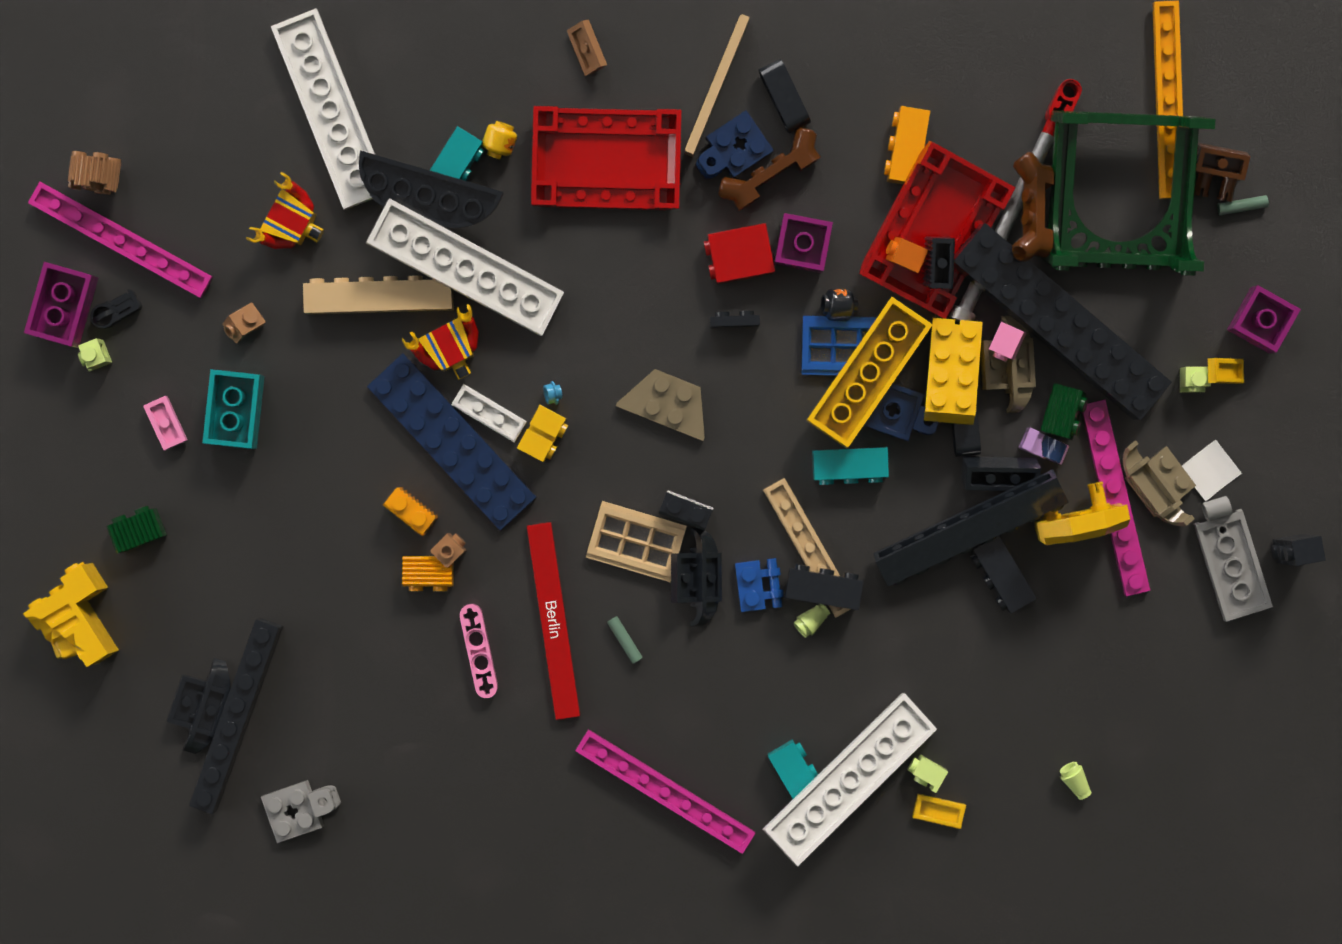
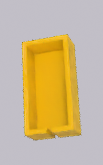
(953, 371)

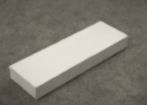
(489, 413)

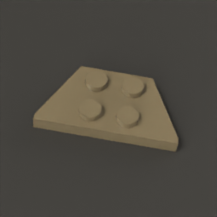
(667, 402)

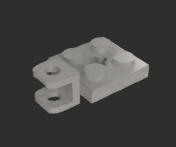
(310, 807)

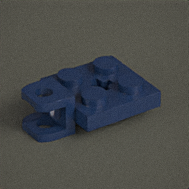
(722, 151)
(910, 416)

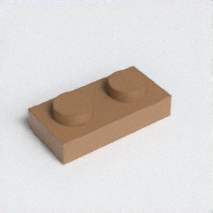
(586, 47)

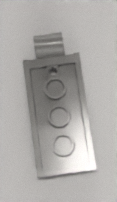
(1231, 560)

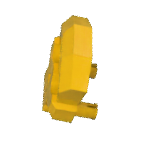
(1083, 524)

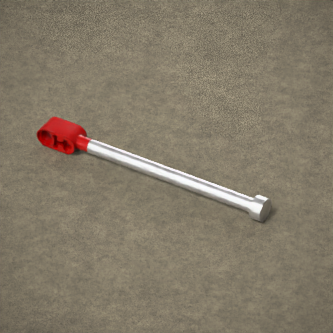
(1015, 203)

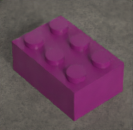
(61, 305)

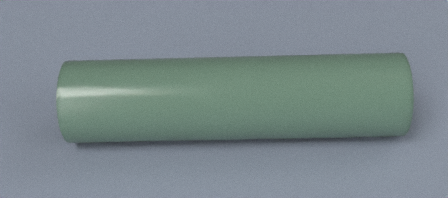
(1242, 205)
(624, 639)

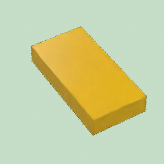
(1225, 370)
(939, 811)

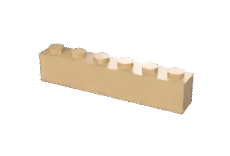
(376, 296)

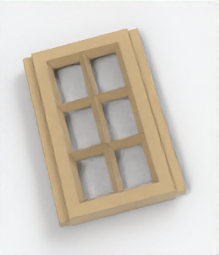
(635, 541)

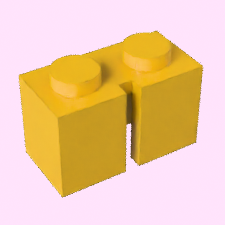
(542, 434)

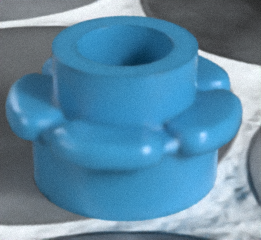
(552, 393)

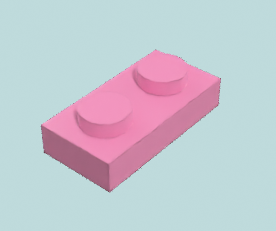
(165, 423)

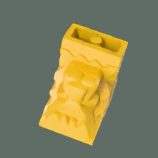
(70, 620)

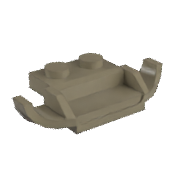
(1014, 375)
(1159, 483)

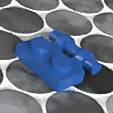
(750, 585)

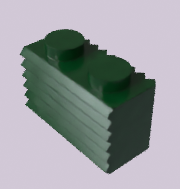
(1064, 412)
(136, 530)

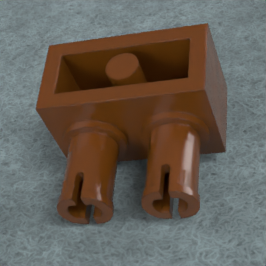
(1223, 162)

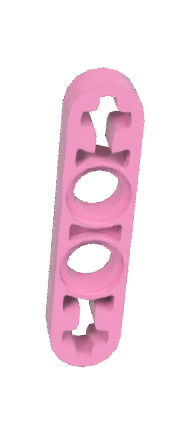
(481, 650)

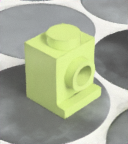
(94, 354)
(1194, 379)
(927, 772)

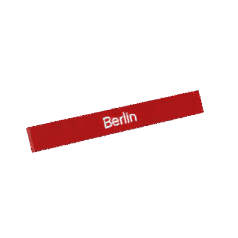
(553, 620)

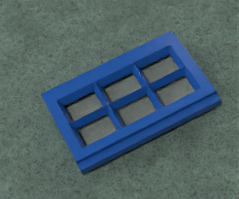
(830, 343)

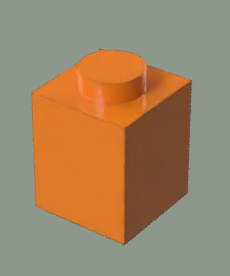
(906, 254)

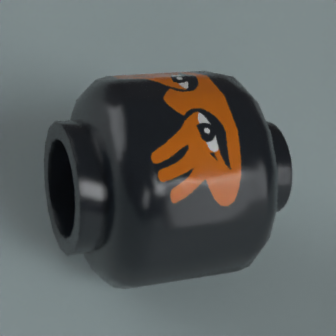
(838, 304)

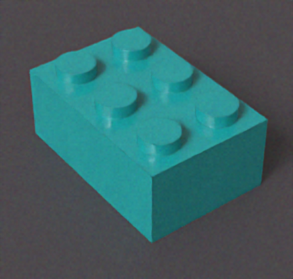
(233, 409)

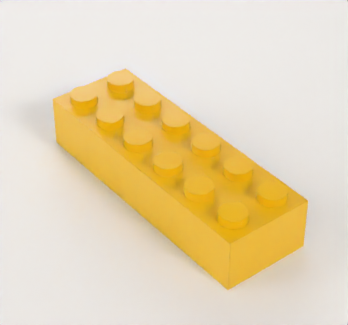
(869, 372)

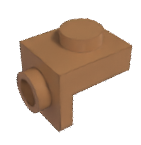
(243, 322)
(449, 549)

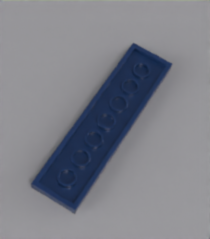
(451, 441)

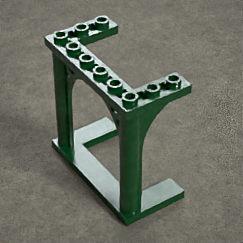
(1179, 247)

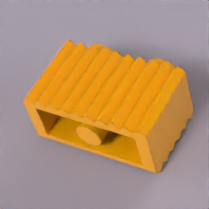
(410, 511)
(426, 571)

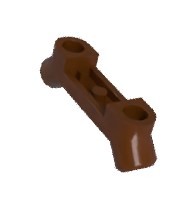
(802, 155)
(1036, 179)

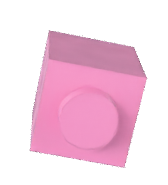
(1007, 342)

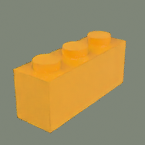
(907, 143)

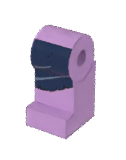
(1043, 446)

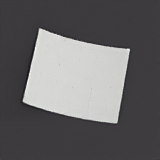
(1211, 470)

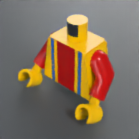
(288, 219)
(448, 345)

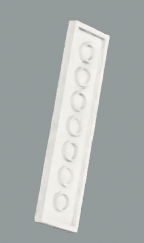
(326, 102)
(464, 267)
(849, 779)

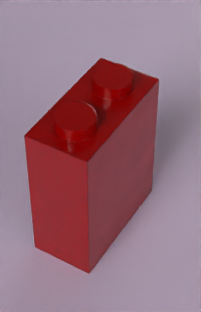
(739, 254)

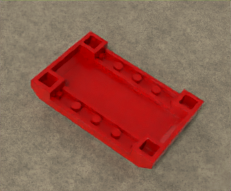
(606, 158)
(937, 200)

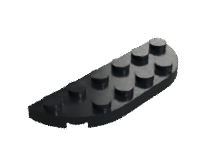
(431, 194)

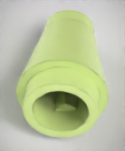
(811, 620)
(1075, 779)

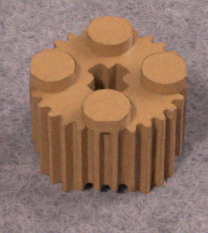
(94, 172)

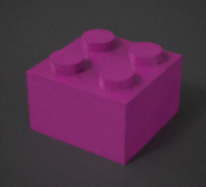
(803, 243)
(1263, 319)

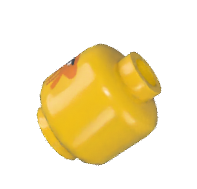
(499, 139)

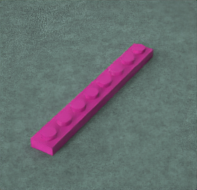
(120, 239)
(1109, 471)
(665, 791)

